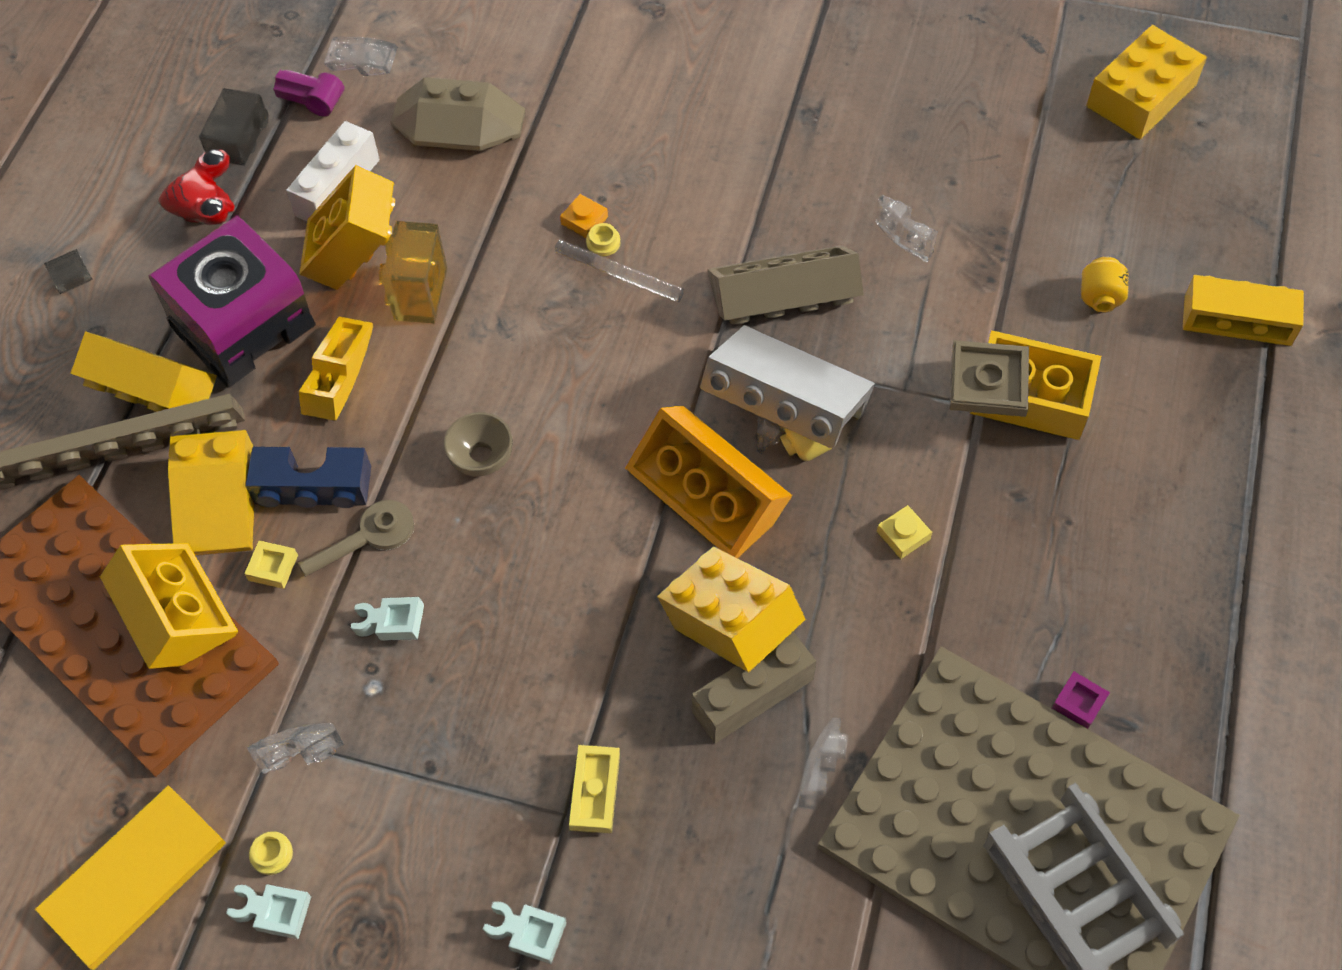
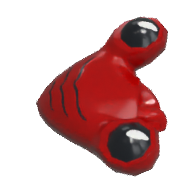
(197, 195)

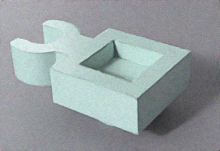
(392, 621)
(276, 912)
(532, 933)

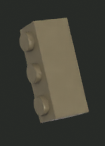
(742, 696)

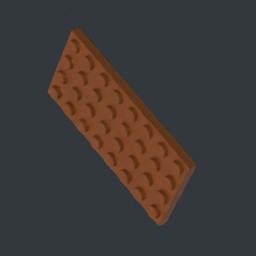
(71, 625)

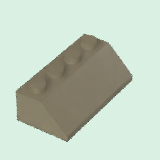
(786, 283)

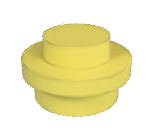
(603, 239)
(271, 853)

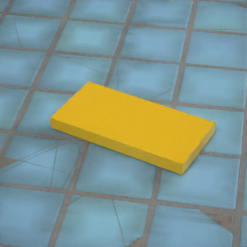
(130, 877)

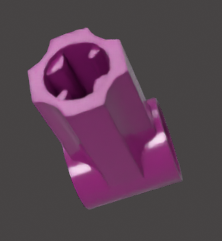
(317, 93)

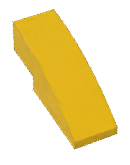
(335, 368)

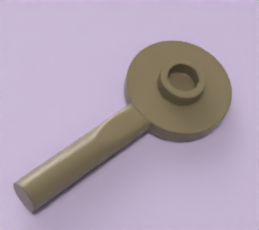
(382, 526)

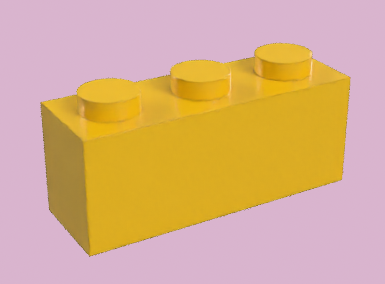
(1243, 310)

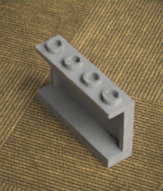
(786, 385)

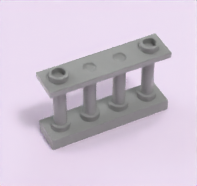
(1062, 926)

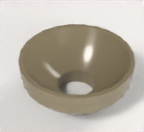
(477, 431)

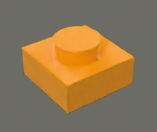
(583, 215)

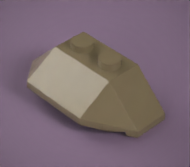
(457, 114)

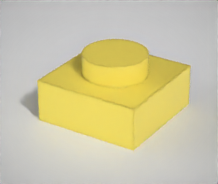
(904, 532)
(271, 564)

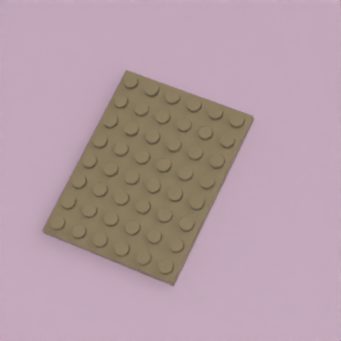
(990, 756)

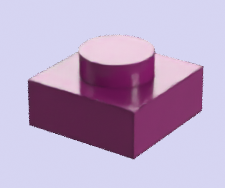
(1080, 700)

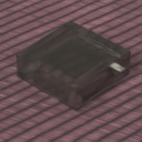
(68, 271)

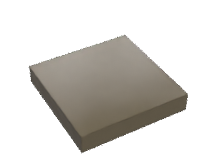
(989, 378)

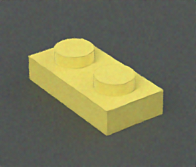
(594, 789)

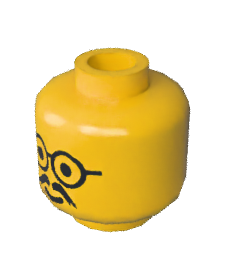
(1104, 284)

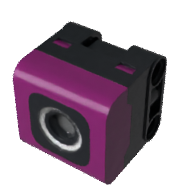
(232, 299)

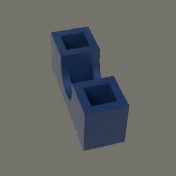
(338, 482)

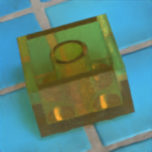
(414, 272)

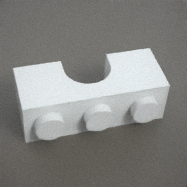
(343, 151)

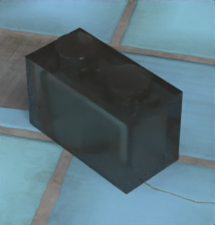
(235, 125)

